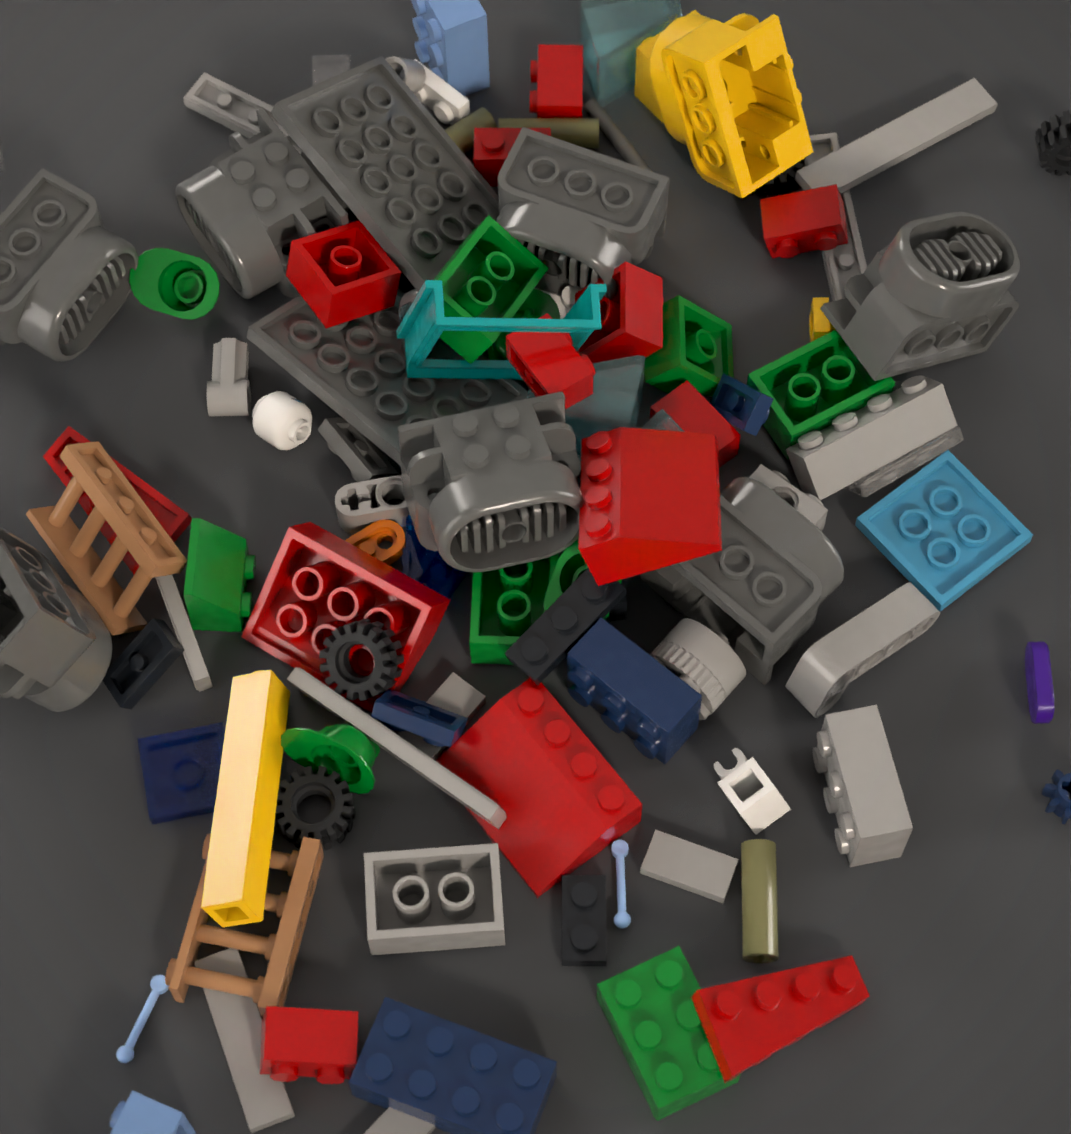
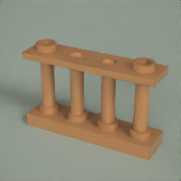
(135, 531)
(278, 948)

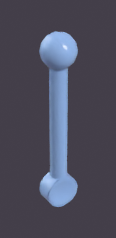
(620, 850)
(126, 1053)

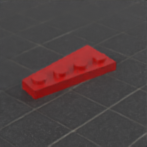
(168, 514)
(768, 1012)

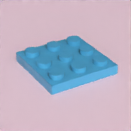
(943, 530)

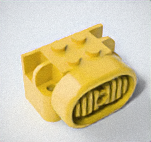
(730, 98)

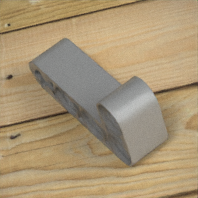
(363, 495)
(859, 646)

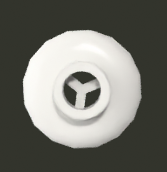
(282, 420)

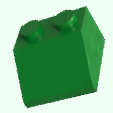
(694, 349)
(217, 578)

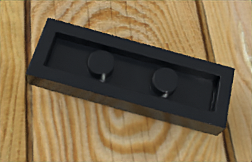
(563, 626)

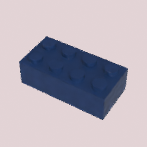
(451, 1074)

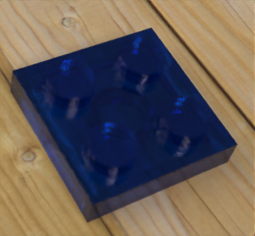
(182, 772)

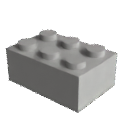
(862, 786)
(434, 899)

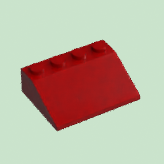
(647, 500)
(327, 583)
(550, 782)

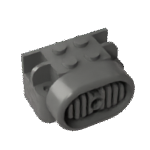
(254, 206)
(579, 210)
(59, 269)
(929, 295)
(494, 483)
(761, 583)
(49, 632)

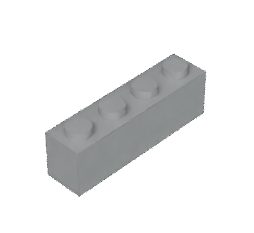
(871, 436)

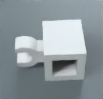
(751, 792)

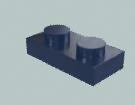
(741, 404)
(409, 714)

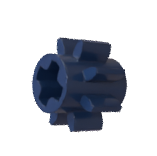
(1059, 795)

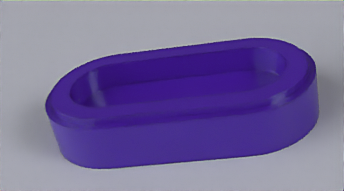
(1039, 682)

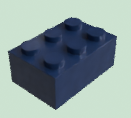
(632, 691)

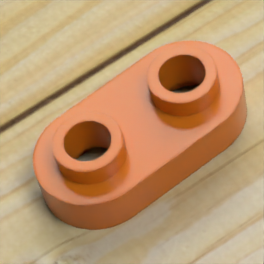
(377, 532)

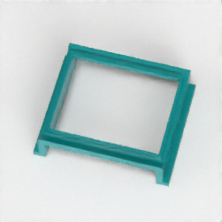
(426, 322)

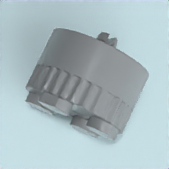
(702, 662)

